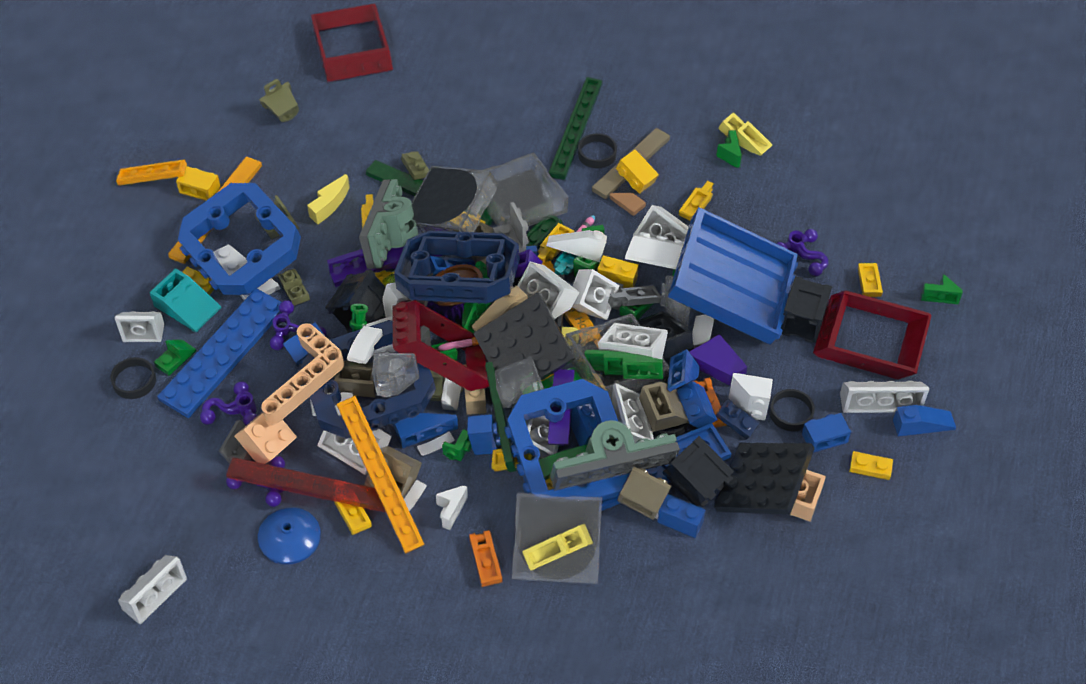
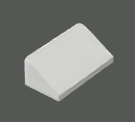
(702, 329)
(450, 395)

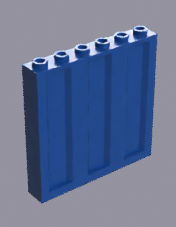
(734, 276)

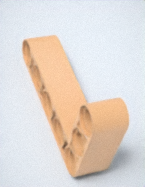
(292, 388)

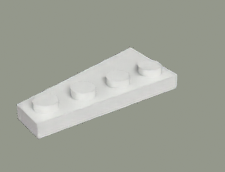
(232, 260)

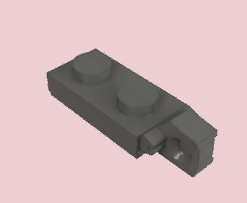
(634, 296)

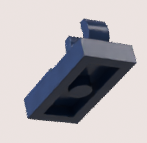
(737, 419)

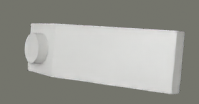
(583, 243)

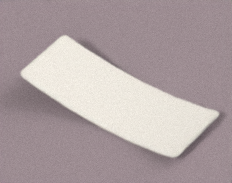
(435, 444)
(414, 494)

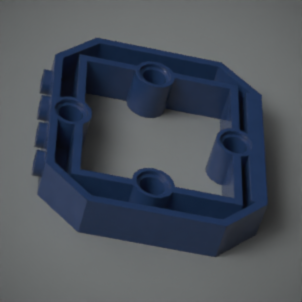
(414, 266)
(394, 408)

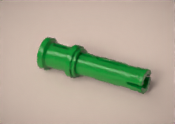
(358, 316)

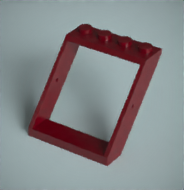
(356, 63)
(407, 340)
(912, 344)

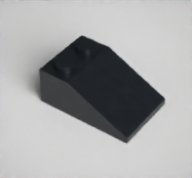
(678, 337)

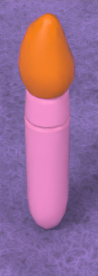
(459, 344)

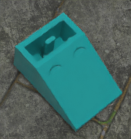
(184, 300)

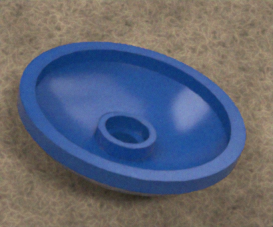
(292, 544)

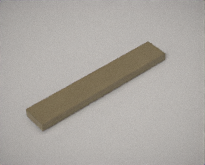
(646, 148)

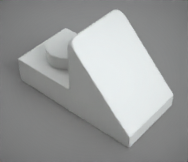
(452, 503)

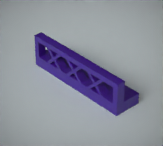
(347, 267)

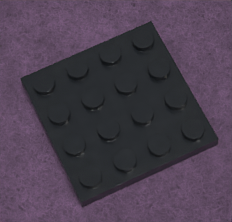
(523, 333)
(765, 478)

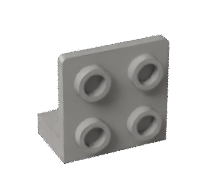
(516, 229)

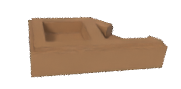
(628, 202)

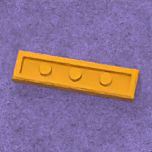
(151, 172)

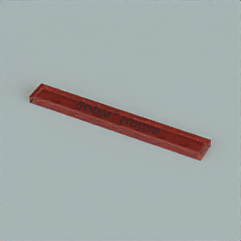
(304, 484)

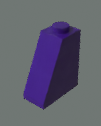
(718, 360)

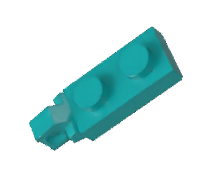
(564, 263)

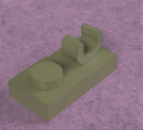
(415, 165)

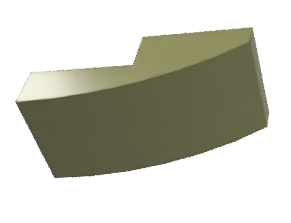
(293, 287)

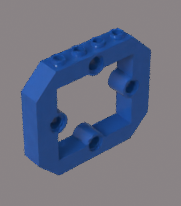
(261, 264)
(539, 404)

